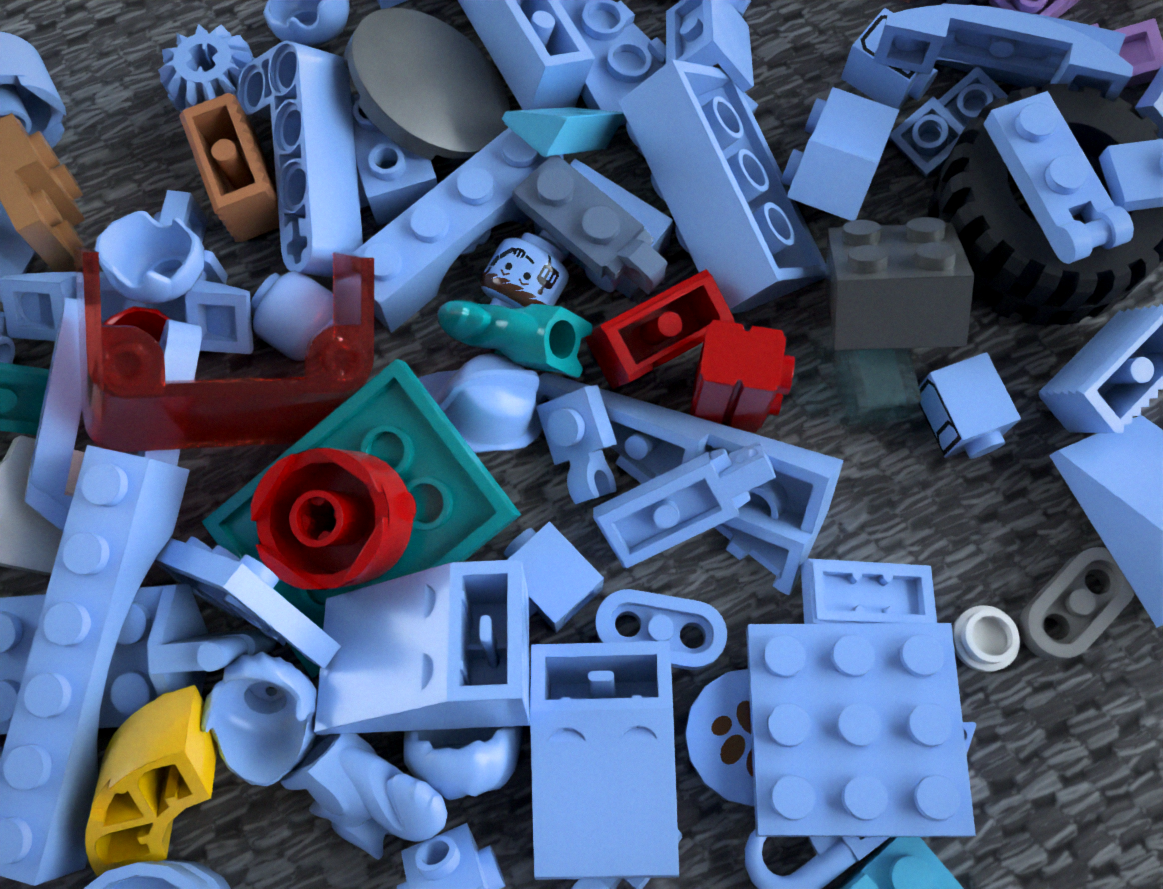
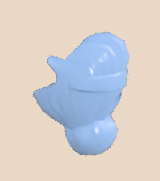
(259, 727)

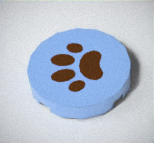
(720, 738)

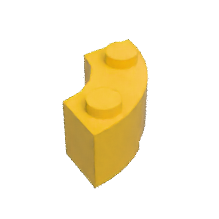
(147, 778)

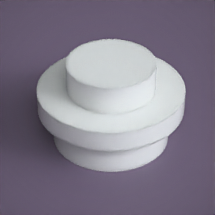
(985, 638)

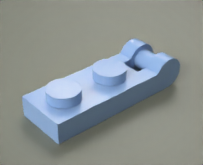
(1056, 178)

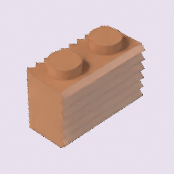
(232, 166)

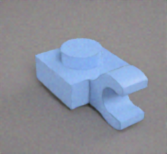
(578, 432)

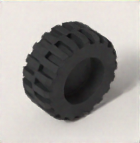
(1010, 251)

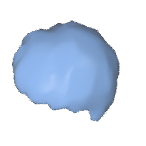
(463, 759)

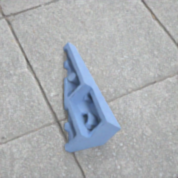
(782, 513)

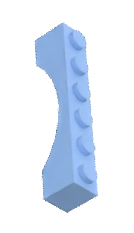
(49, 762)

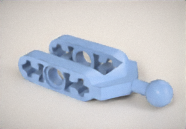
(63, 410)

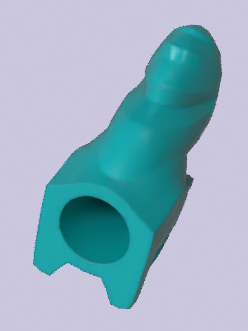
(529, 336)

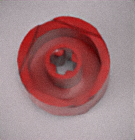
(325, 550)

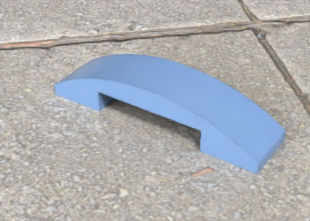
(1003, 42)
(35, 303)

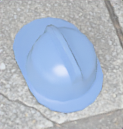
(489, 402)

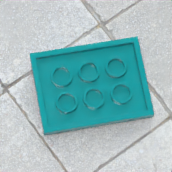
(405, 427)

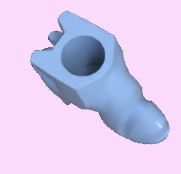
(366, 794)

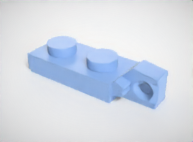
(681, 502)

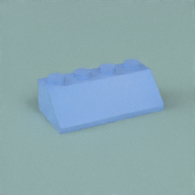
(721, 184)

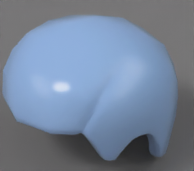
(307, 21)
(150, 259)

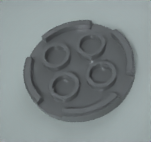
(425, 84)

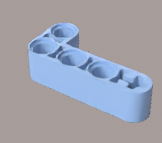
(314, 151)

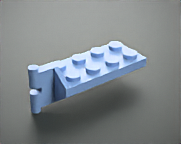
(157, 650)

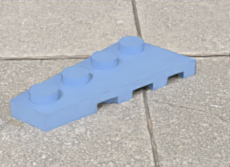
(620, 51)

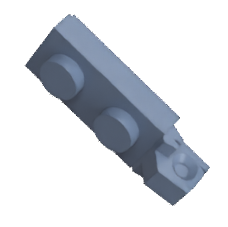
(589, 224)

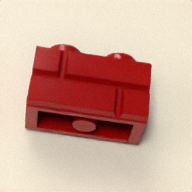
(657, 329)
(741, 375)

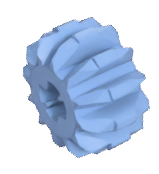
(203, 66)

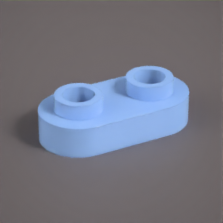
(662, 620)

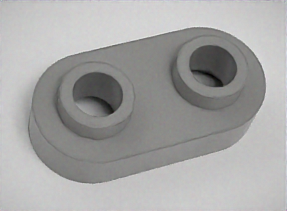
(1074, 607)

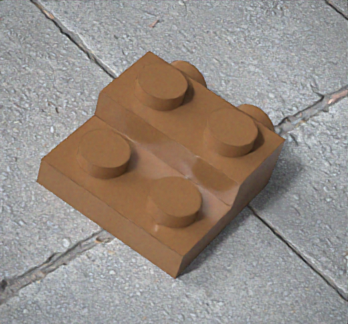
(38, 195)

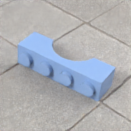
(430, 234)

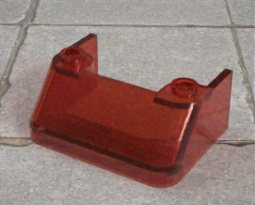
(135, 409)

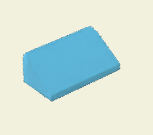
(564, 129)

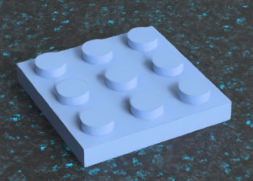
(857, 731)

